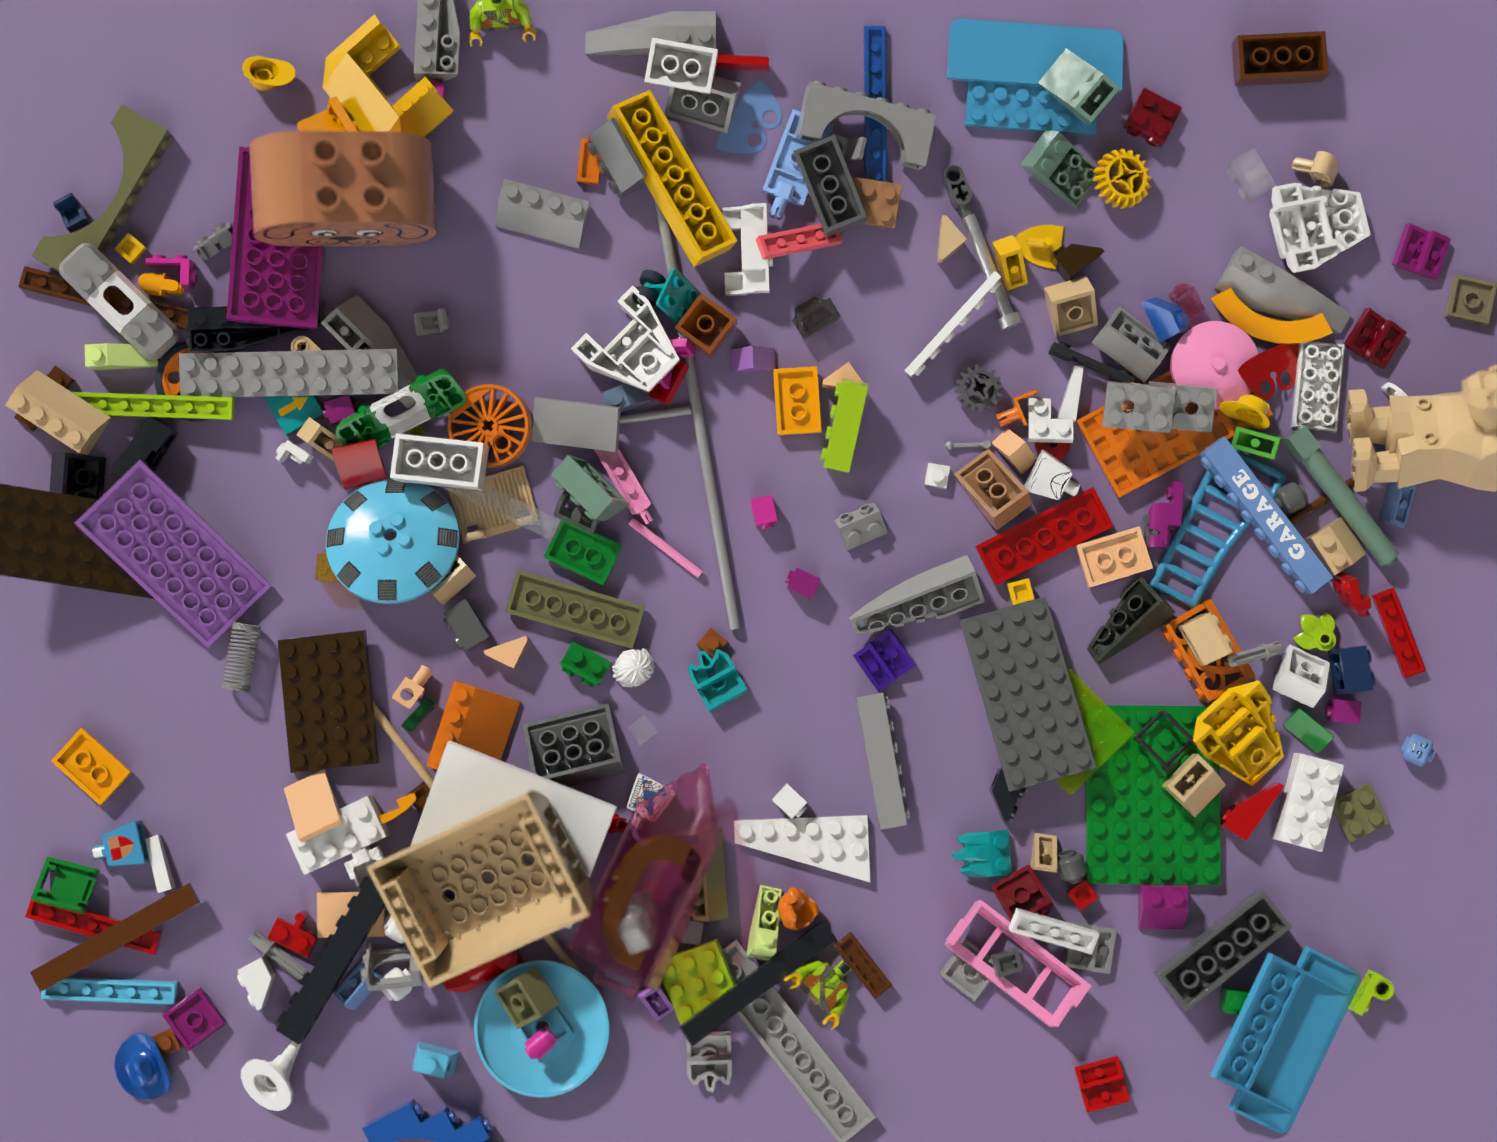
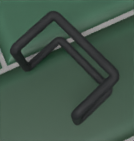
(1165, 765)

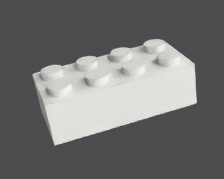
(439, 462)
(1308, 801)
(358, 829)

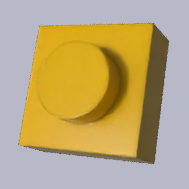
(130, 248)
(1020, 591)

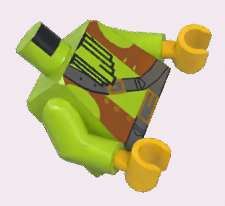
(500, 15)
(824, 987)

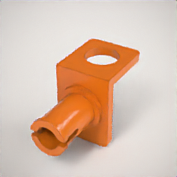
(1015, 413)

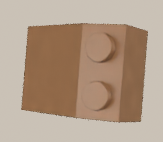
(993, 489)

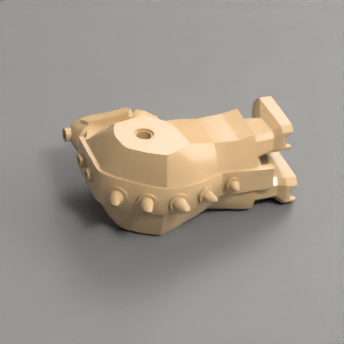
(1427, 436)

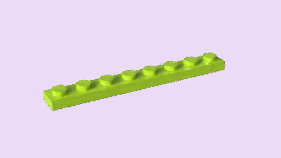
(162, 405)

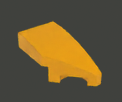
(404, 804)

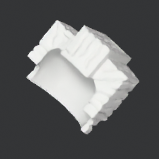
(362, 858)

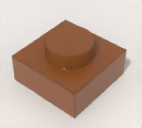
(711, 642)
(167, 1042)

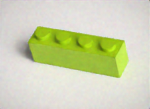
(845, 425)

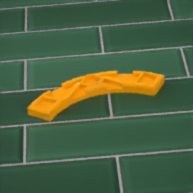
(1267, 328)

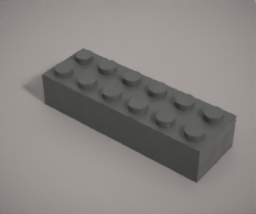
(1222, 949)

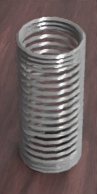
(244, 656)

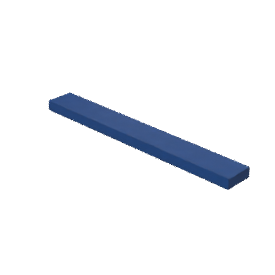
(875, 88)

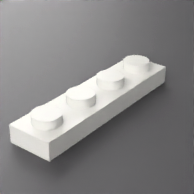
(1053, 931)

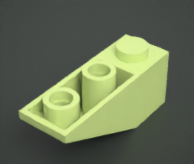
(764, 924)

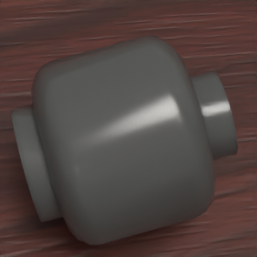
(1291, 498)
(1071, 866)

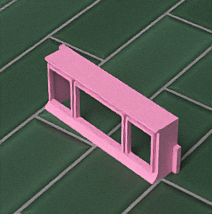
(1073, 997)

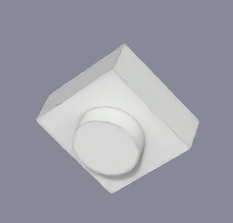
(937, 475)

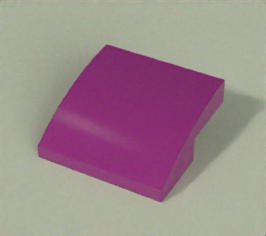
(1421, 251)

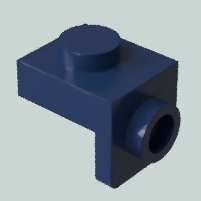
(71, 212)

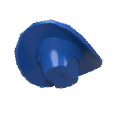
(141, 1068)

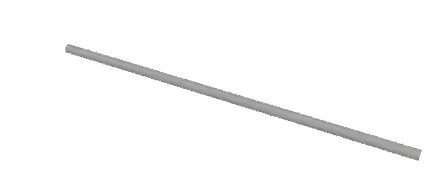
(703, 448)

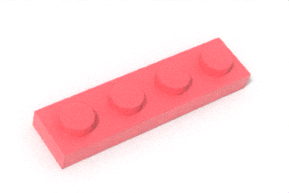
(795, 241)

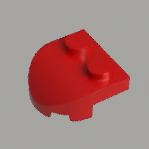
(1349, 594)

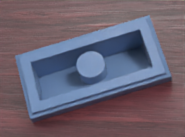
(1397, 505)
(353, 990)

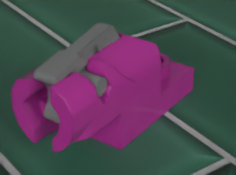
(1162, 517)

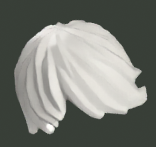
(633, 667)

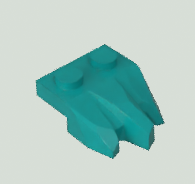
(716, 679)
(984, 853)

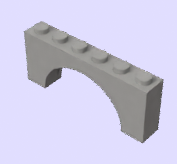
(909, 126)

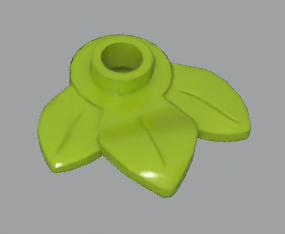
(1313, 630)

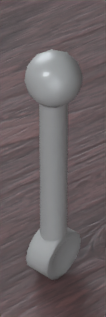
(985, 444)

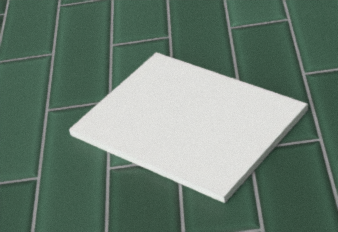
(475, 783)

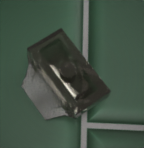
(814, 316)

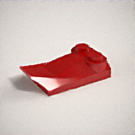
(483, 972)

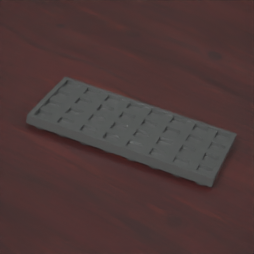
(1027, 694)

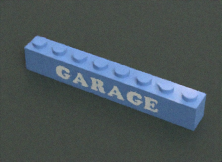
(1265, 516)

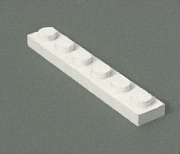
(947, 331)

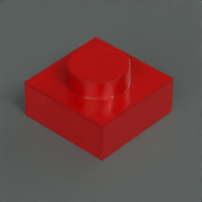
(1082, 894)

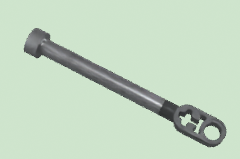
(1008, 318)

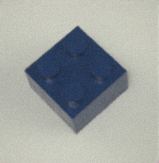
(1351, 669)

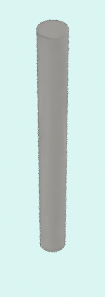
(657, 414)

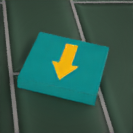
(293, 411)

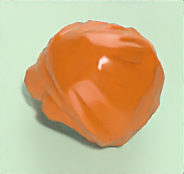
(797, 909)

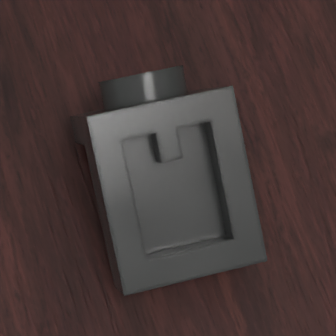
(1008, 962)

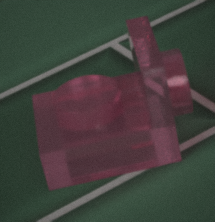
(1188, 299)

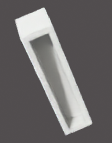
(1070, 401)
(159, 864)

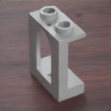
(375, 958)

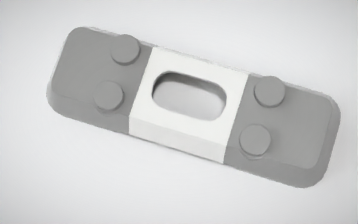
(144, 327)

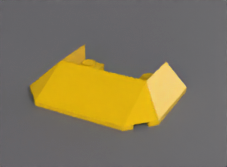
(349, 79)

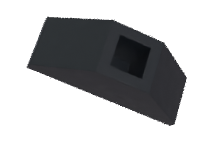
(1003, 799)

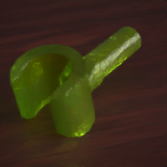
(417, 431)

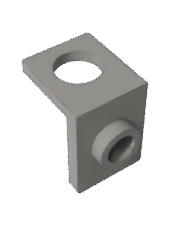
(851, 148)

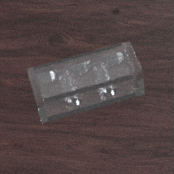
(639, 922)

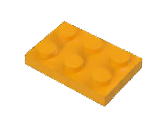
(797, 400)
(91, 766)

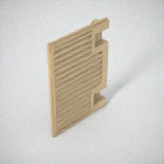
(511, 482)

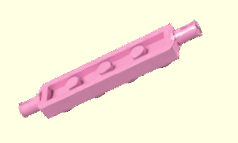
(626, 482)

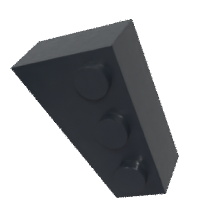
(148, 445)

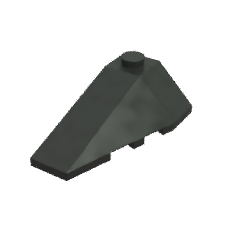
(1135, 617)

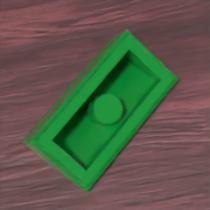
(1308, 730)

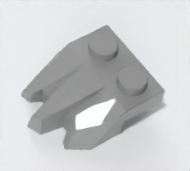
(710, 1060)

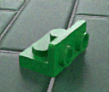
(585, 664)

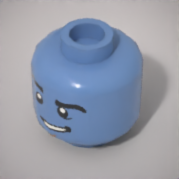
(1417, 750)

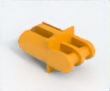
(159, 285)

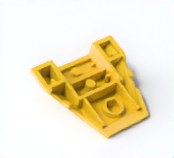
(1240, 732)

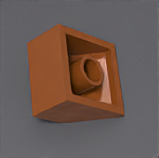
(706, 325)

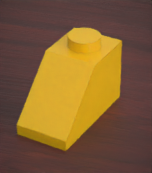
(1010, 262)

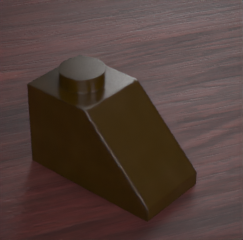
(1074, 258)

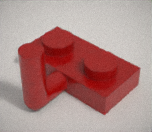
(292, 935)

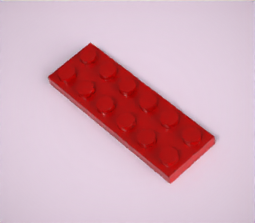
(1043, 536)

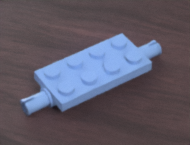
(784, 176)

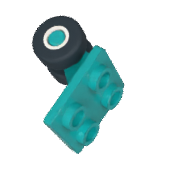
(670, 295)

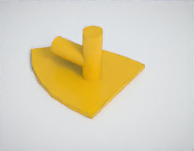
(1040, 243)

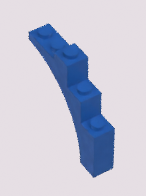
(408, 1123)

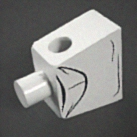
(1050, 478)

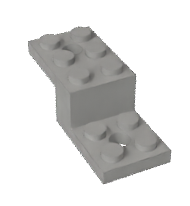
(1159, 406)

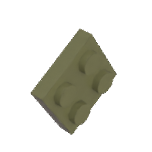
(1359, 812)

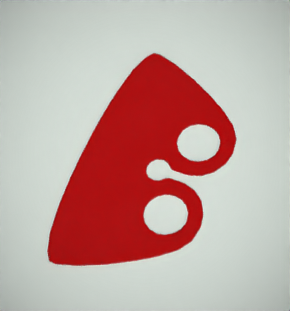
(1277, 359)

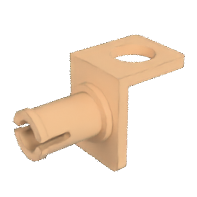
(413, 686)

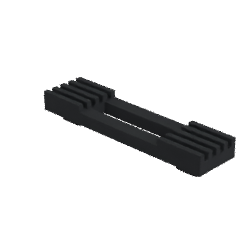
(1062, 351)

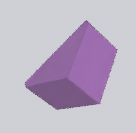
(752, 359)
(656, 1002)

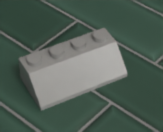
(542, 213)

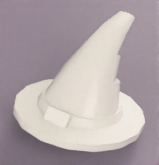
(269, 1080)

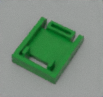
(70, 887)

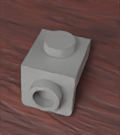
(431, 322)

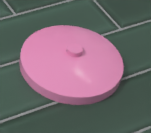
(1211, 358)

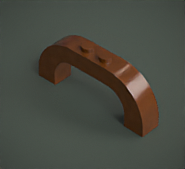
(624, 882)

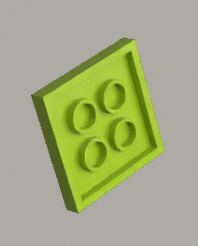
(697, 979)

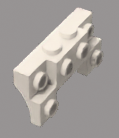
(755, 271)

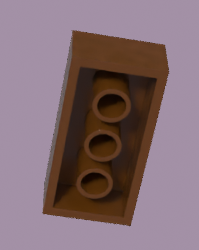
(1280, 58)

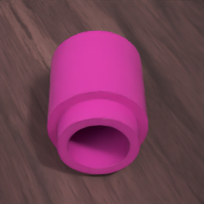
(540, 1043)

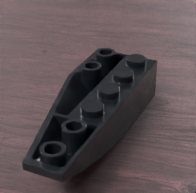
(213, 333)

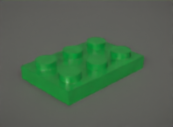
(583, 552)

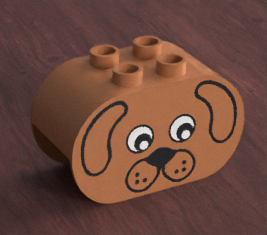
(342, 188)

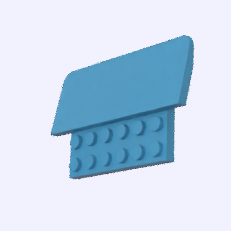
(1009, 60)
(1284, 1036)

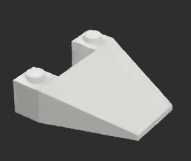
(638, 353)

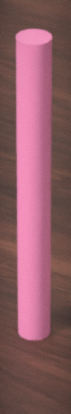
(666, 548)

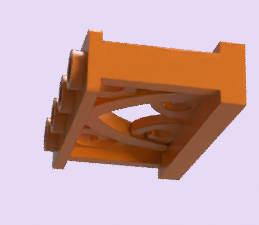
(1190, 663)

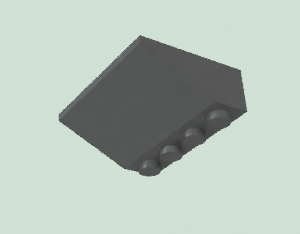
(574, 746)

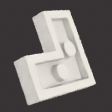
(1043, 428)

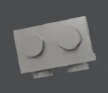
(861, 526)

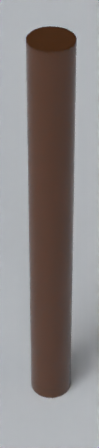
(1314, 505)

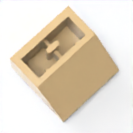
(1205, 638)
(1194, 784)

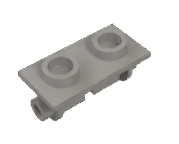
(208, 246)

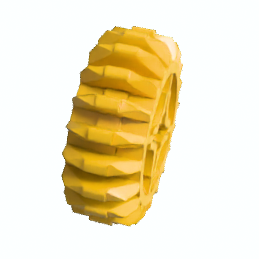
(1125, 195)

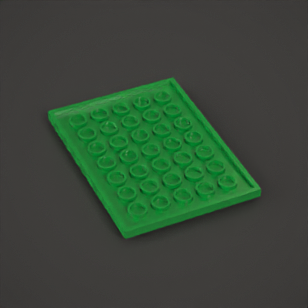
(1135, 824)

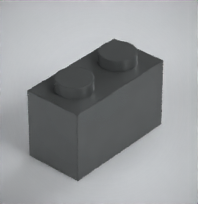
(466, 625)

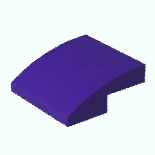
(884, 659)

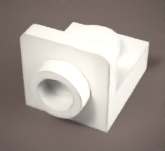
(297, 453)

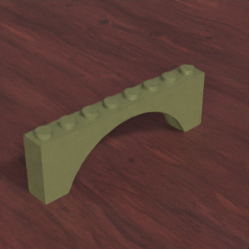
(142, 151)

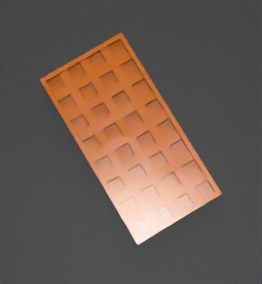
(1138, 456)

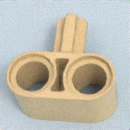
(1322, 169)

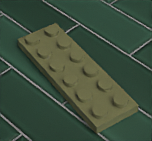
(575, 609)

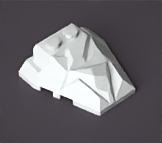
(1315, 223)

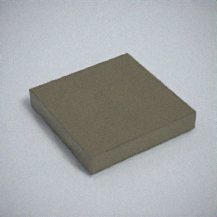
(1471, 300)

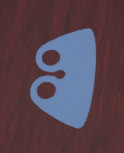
(750, 108)

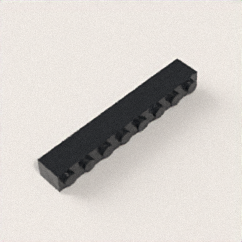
(332, 963)

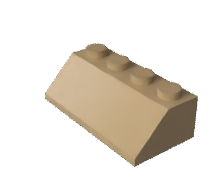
(59, 412)

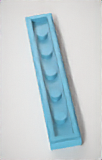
(113, 991)

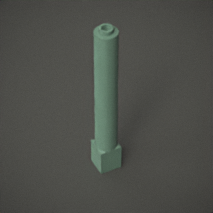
(1306, 449)

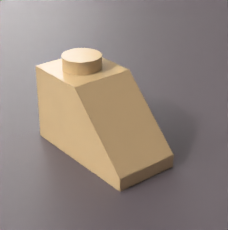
(319, 437)

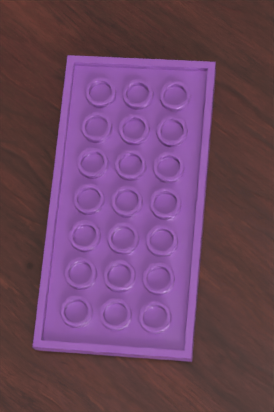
(173, 553)

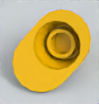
(267, 72)
(1249, 410)

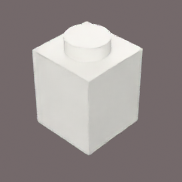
(790, 801)

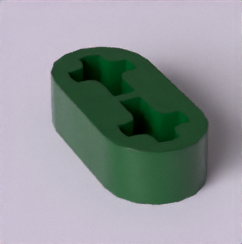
(419, 714)

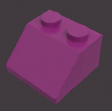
(1162, 906)

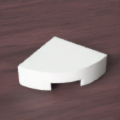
(1393, 390)

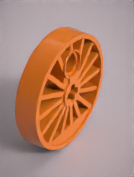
(499, 430)

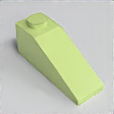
(115, 356)

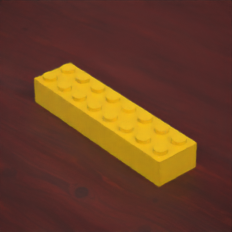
(673, 179)

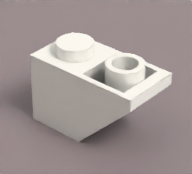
(258, 980)

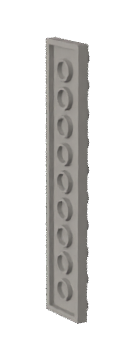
(290, 373)
(800, 1055)

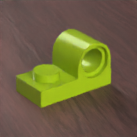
(1362, 999)

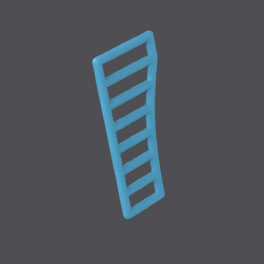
(1224, 546)

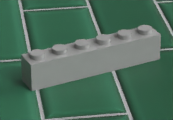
(881, 761)

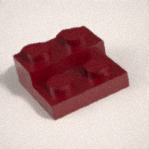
(1152, 118)
(1023, 892)

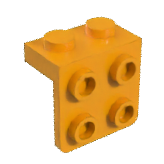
(332, 119)

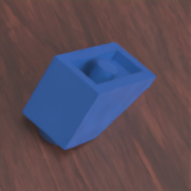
(1166, 318)

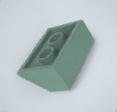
(589, 488)

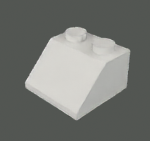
(1301, 676)

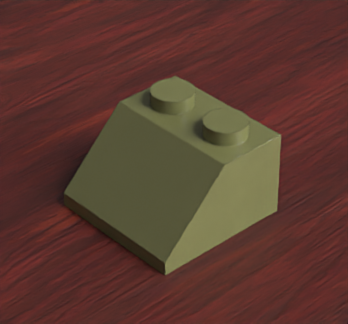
(526, 997)

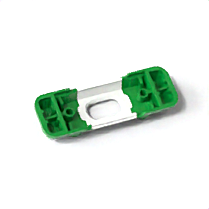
(433, 396)

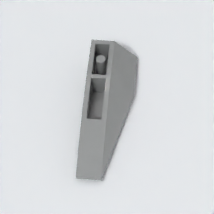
(436, 41)
(361, 328)

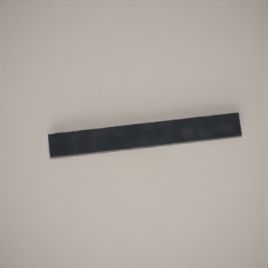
(757, 983)

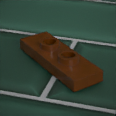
(862, 965)

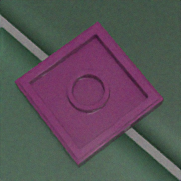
(194, 1019)

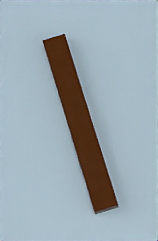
(58, 287)
(115, 937)

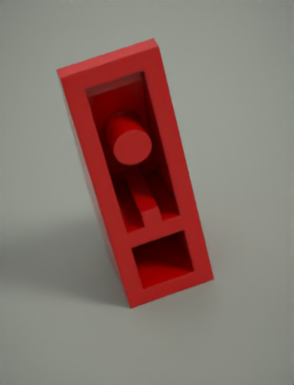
(1246, 814)

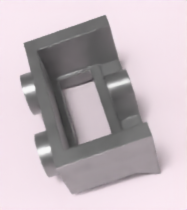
(574, 517)

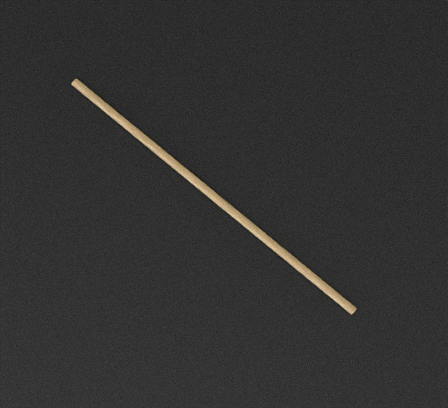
(425, 776)

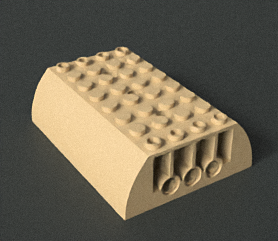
(484, 915)

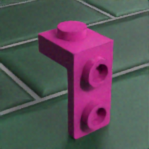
(188, 273)
(683, 348)

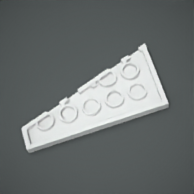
(823, 842)

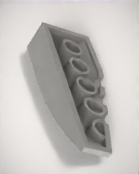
(636, 36)
(1277, 292)
(927, 595)

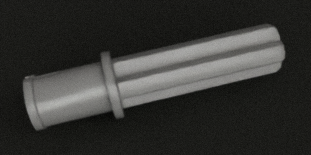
(1261, 652)
(277, 955)

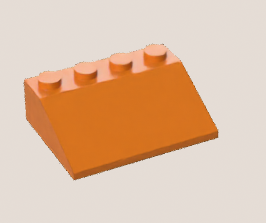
(476, 721)

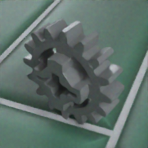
(974, 379)

